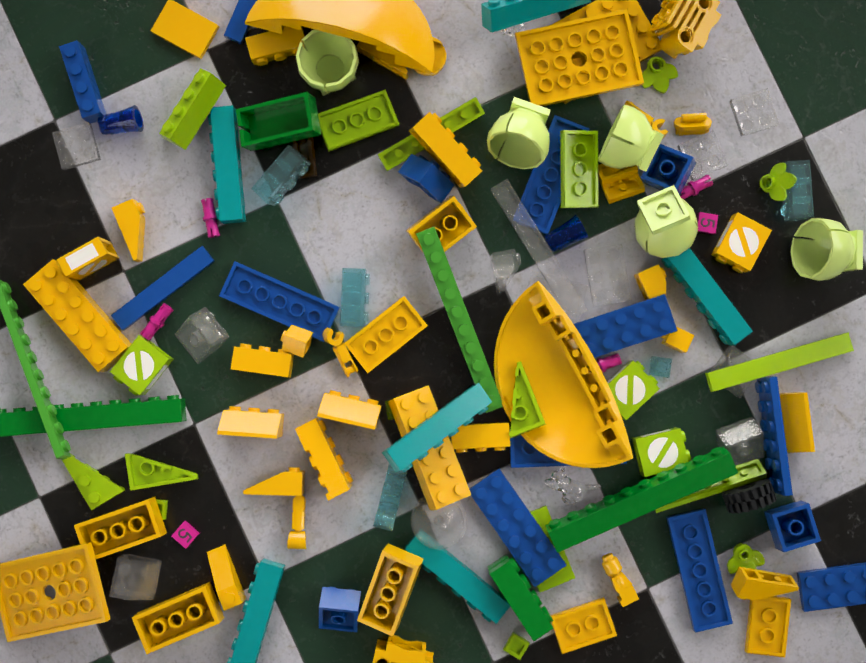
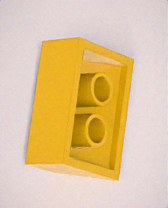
(449, 221)
(350, 410)
(797, 422)
(251, 423)

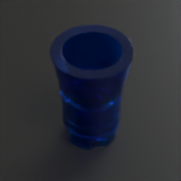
(121, 121)
(566, 234)

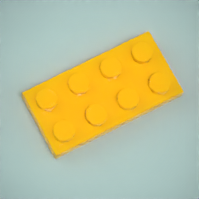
(385, 334)

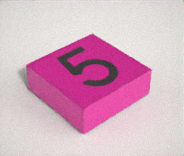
(707, 223)
(185, 534)

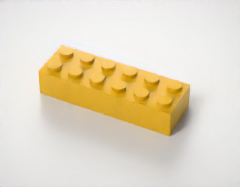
(78, 316)
(440, 470)

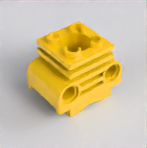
(685, 24)
(401, 651)

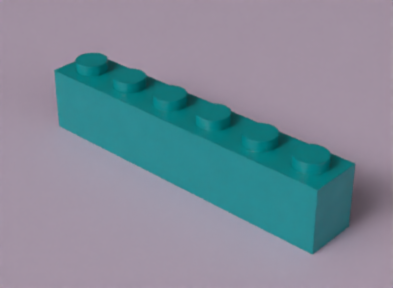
(508, 13)
(227, 165)
(708, 296)
(437, 427)
(461, 579)
(257, 612)

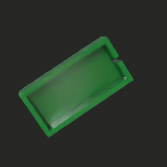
(278, 121)
(523, 601)

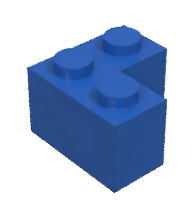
(427, 176)

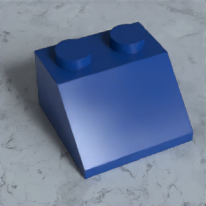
(339, 609)

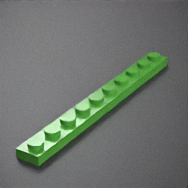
(458, 315)
(33, 374)

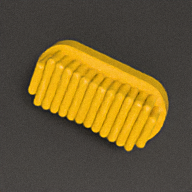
(692, 124)

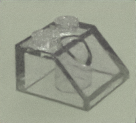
(504, 266)
(201, 334)
(742, 440)
(135, 578)

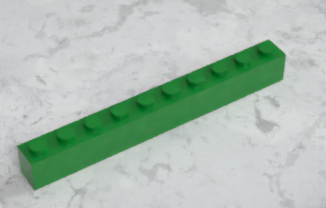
(96, 415)
(641, 498)

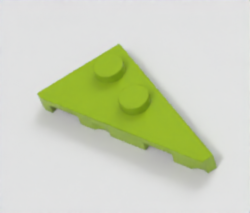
(526, 411)
(151, 473)
(92, 485)

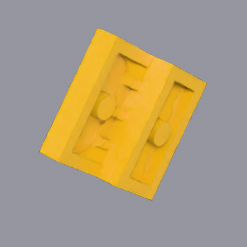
(620, 182)

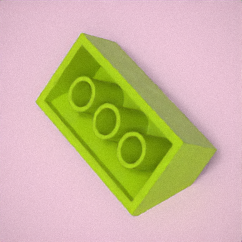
(192, 109)

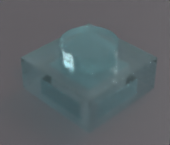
(660, 366)

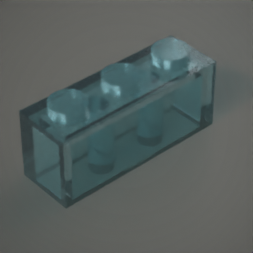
(281, 176)
(799, 198)
(354, 297)

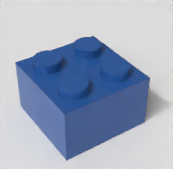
(669, 169)
(792, 526)

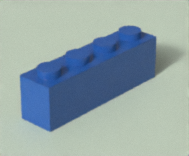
(82, 81)

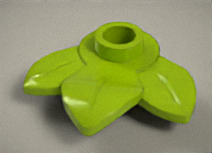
(659, 77)
(779, 180)
(750, 559)

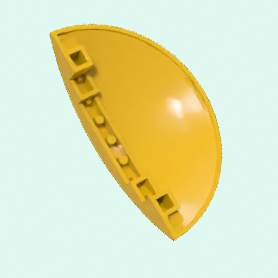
(389, 24)
(566, 380)

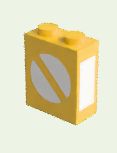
(741, 243)
(87, 259)

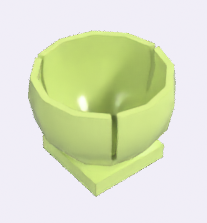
(327, 61)
(523, 135)
(630, 141)
(665, 223)
(829, 250)

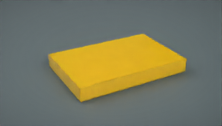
(185, 28)
(583, 625)
(768, 626)

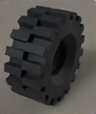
(749, 496)

